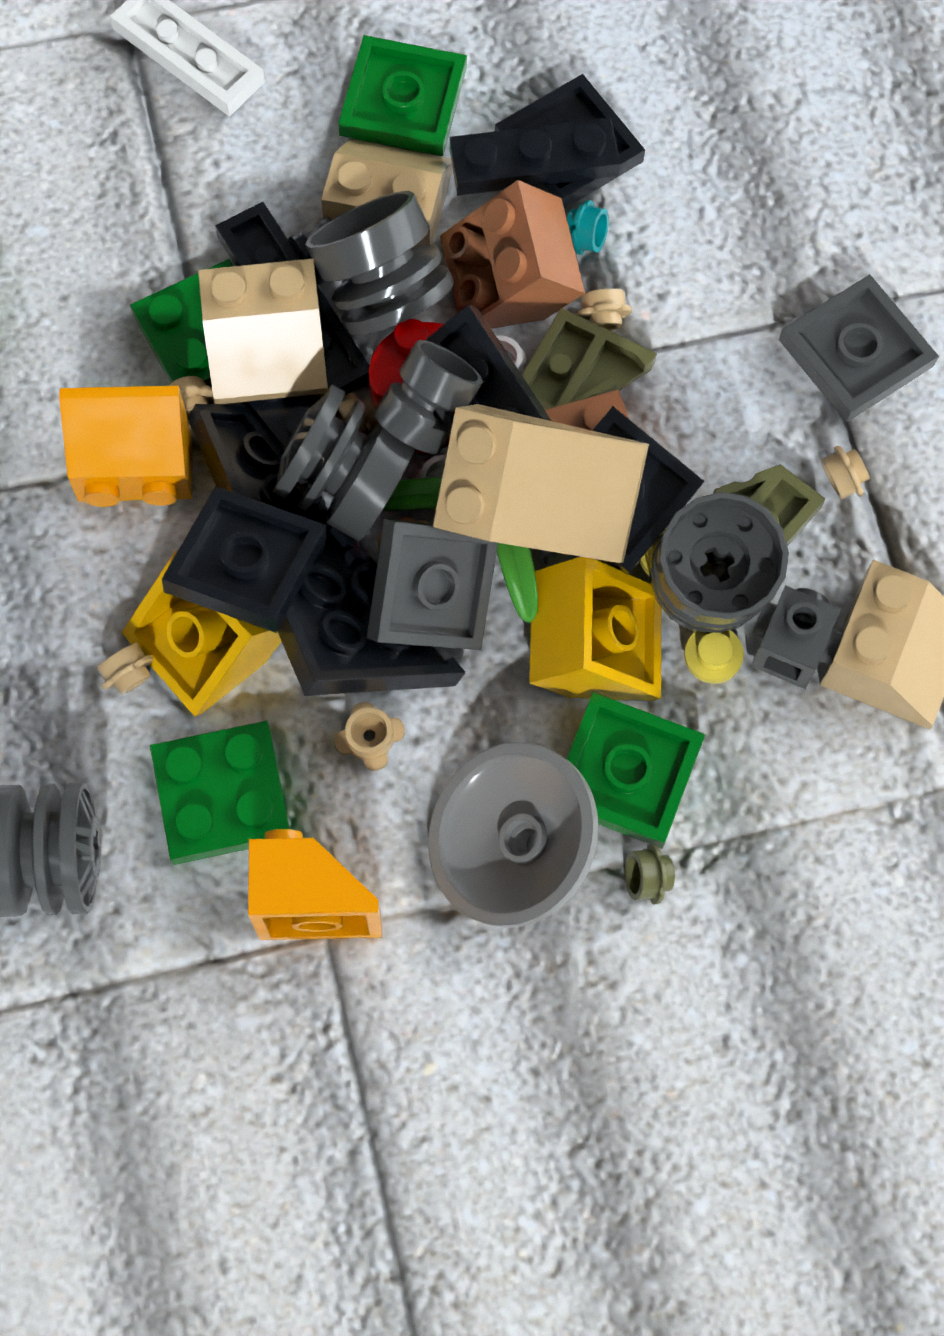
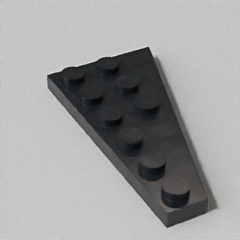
(332, 609)

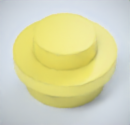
(713, 656)

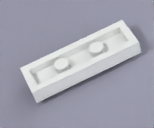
(189, 51)

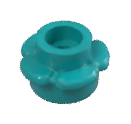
(588, 227)

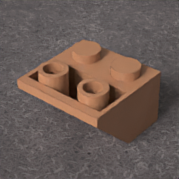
(514, 257)

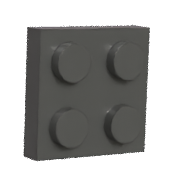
(858, 348)
(431, 587)

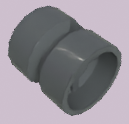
(424, 403)

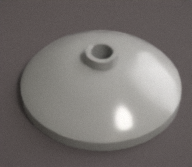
(484, 828)

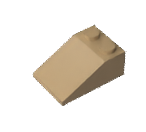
(539, 484)

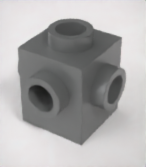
(796, 635)

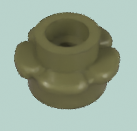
(649, 874)

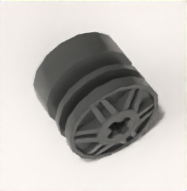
(382, 267)
(344, 463)
(728, 532)
(48, 849)

